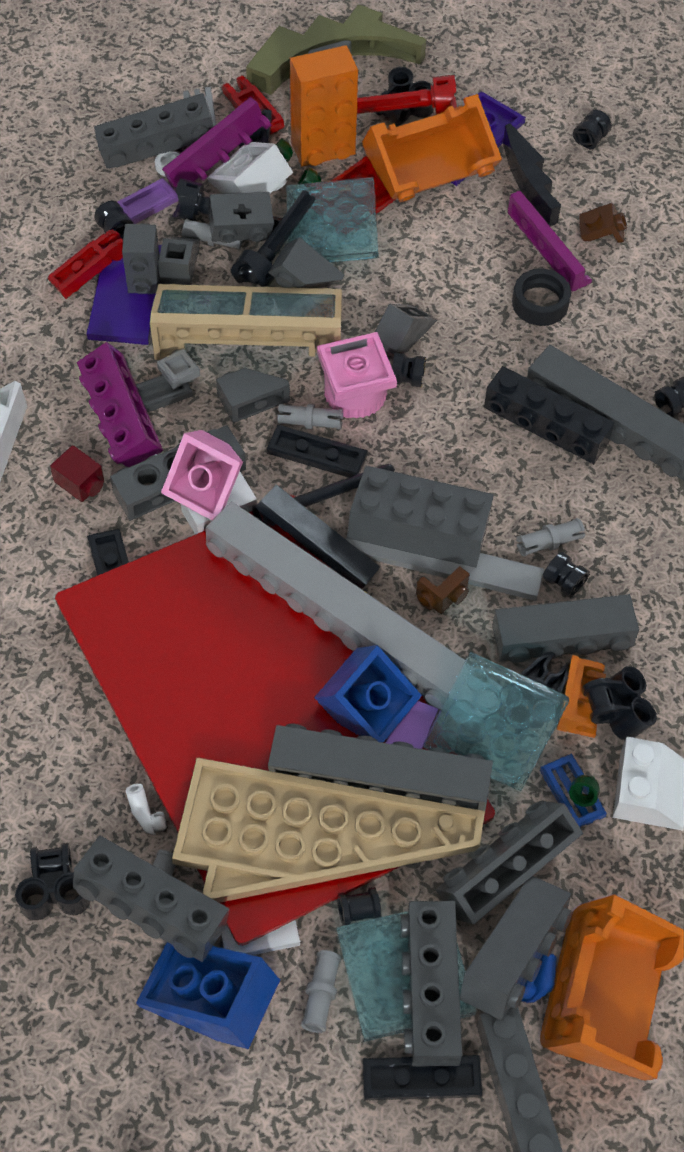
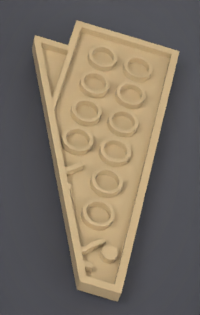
(289, 831)

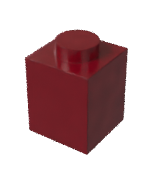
(77, 474)

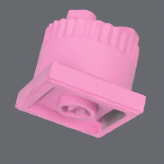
(356, 374)

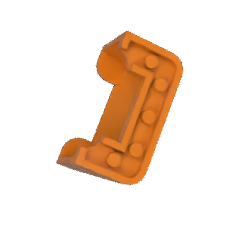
(433, 150)
(610, 986)

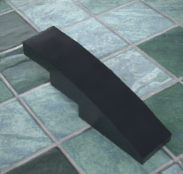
(527, 168)

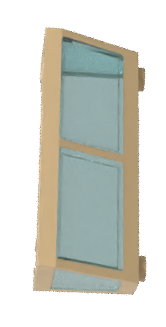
(244, 316)

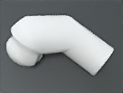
(140, 809)

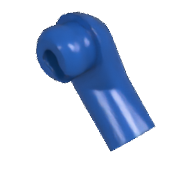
(543, 982)

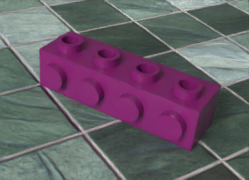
(118, 406)

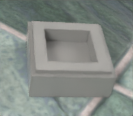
(178, 368)

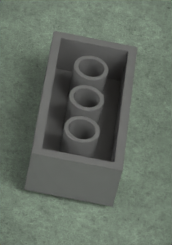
(420, 516)

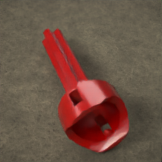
(439, 97)

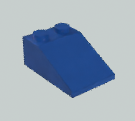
(213, 997)

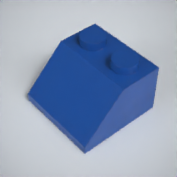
(368, 694)

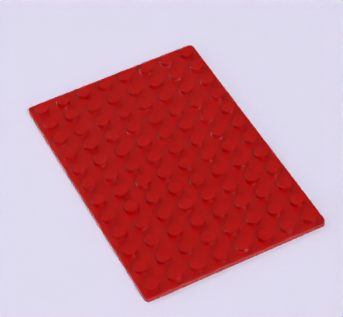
(207, 672)

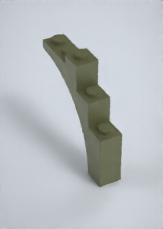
(363, 28)

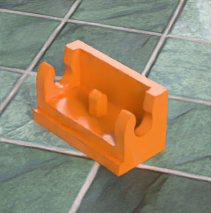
(577, 713)

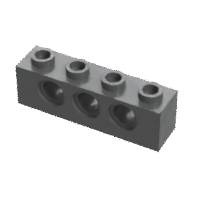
(141, 499)

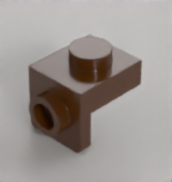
(602, 222)
(450, 591)

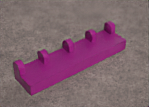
(217, 143)
(547, 241)

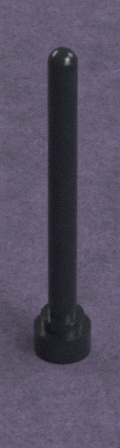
(322, 493)

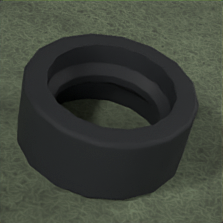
(537, 314)

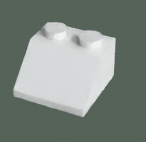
(252, 169)
(650, 784)

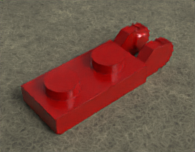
(247, 91)
(87, 263)

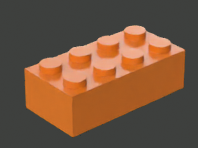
(323, 105)

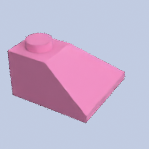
(202, 473)

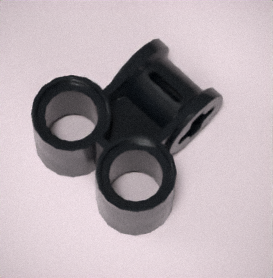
(401, 80)
(620, 703)
(50, 878)

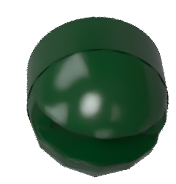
(285, 149)
(309, 176)
(576, 789)

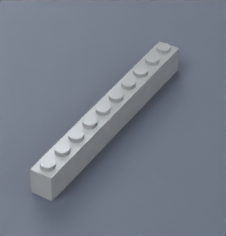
(332, 600)

